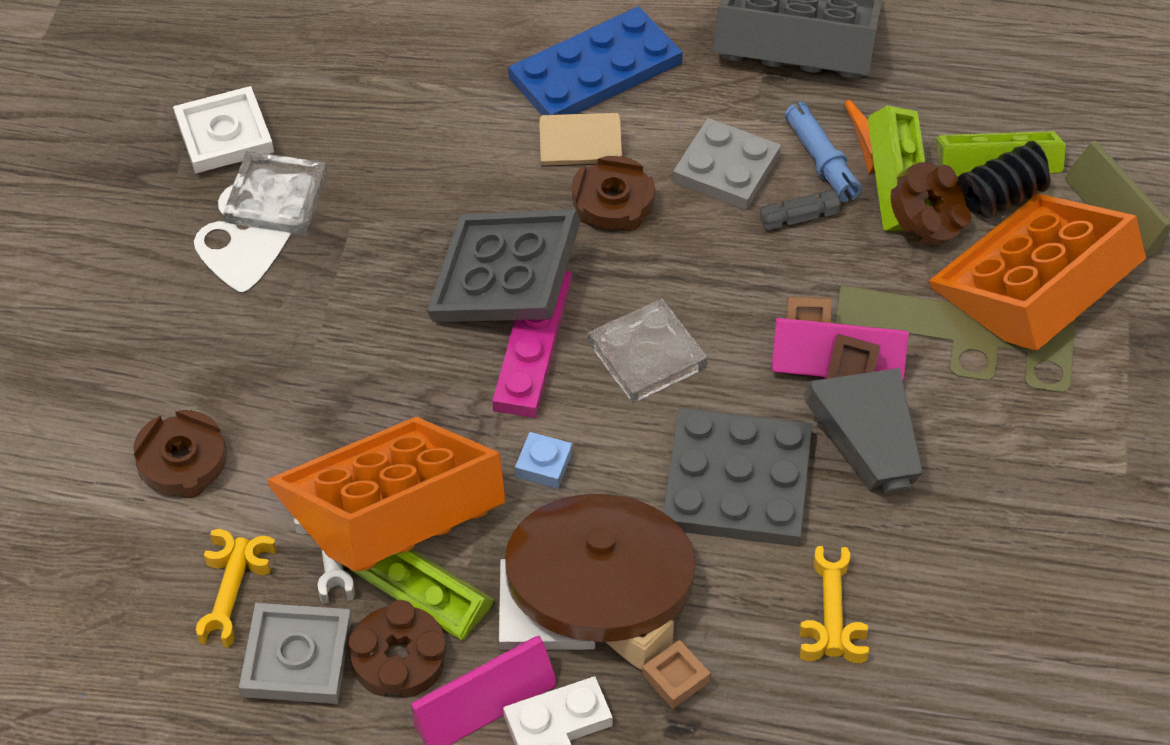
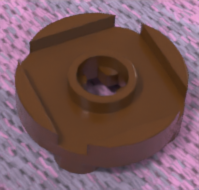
(940, 186)
(607, 211)
(185, 474)
(397, 675)

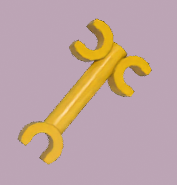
(235, 558)
(832, 637)

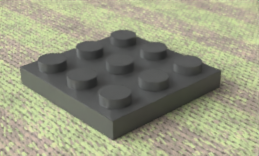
(504, 266)
(738, 476)

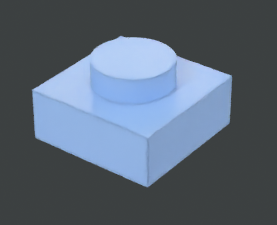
(543, 460)

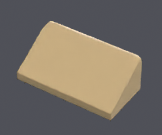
(579, 138)

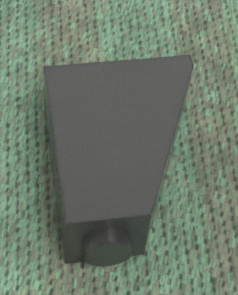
(870, 426)

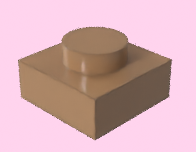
(809, 308)
(676, 674)

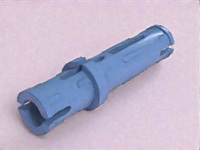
(830, 162)

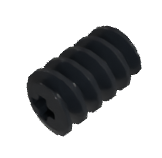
(1006, 180)

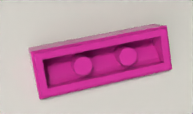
(806, 346)
(482, 693)

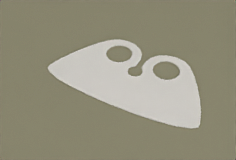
(246, 255)

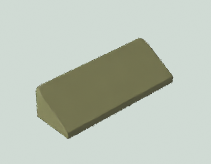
(1106, 185)

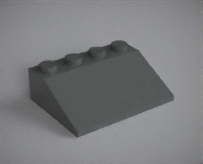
(800, 32)

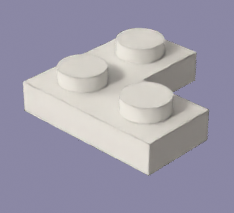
(559, 715)

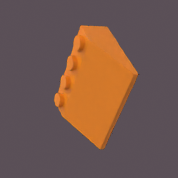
(1042, 268)
(391, 491)

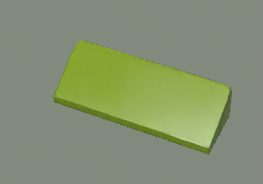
(895, 147)
(967, 151)
(431, 588)

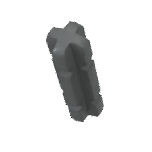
(800, 209)

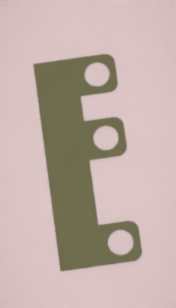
(949, 322)

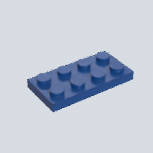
(595, 64)

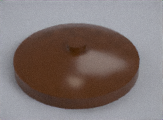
(599, 567)

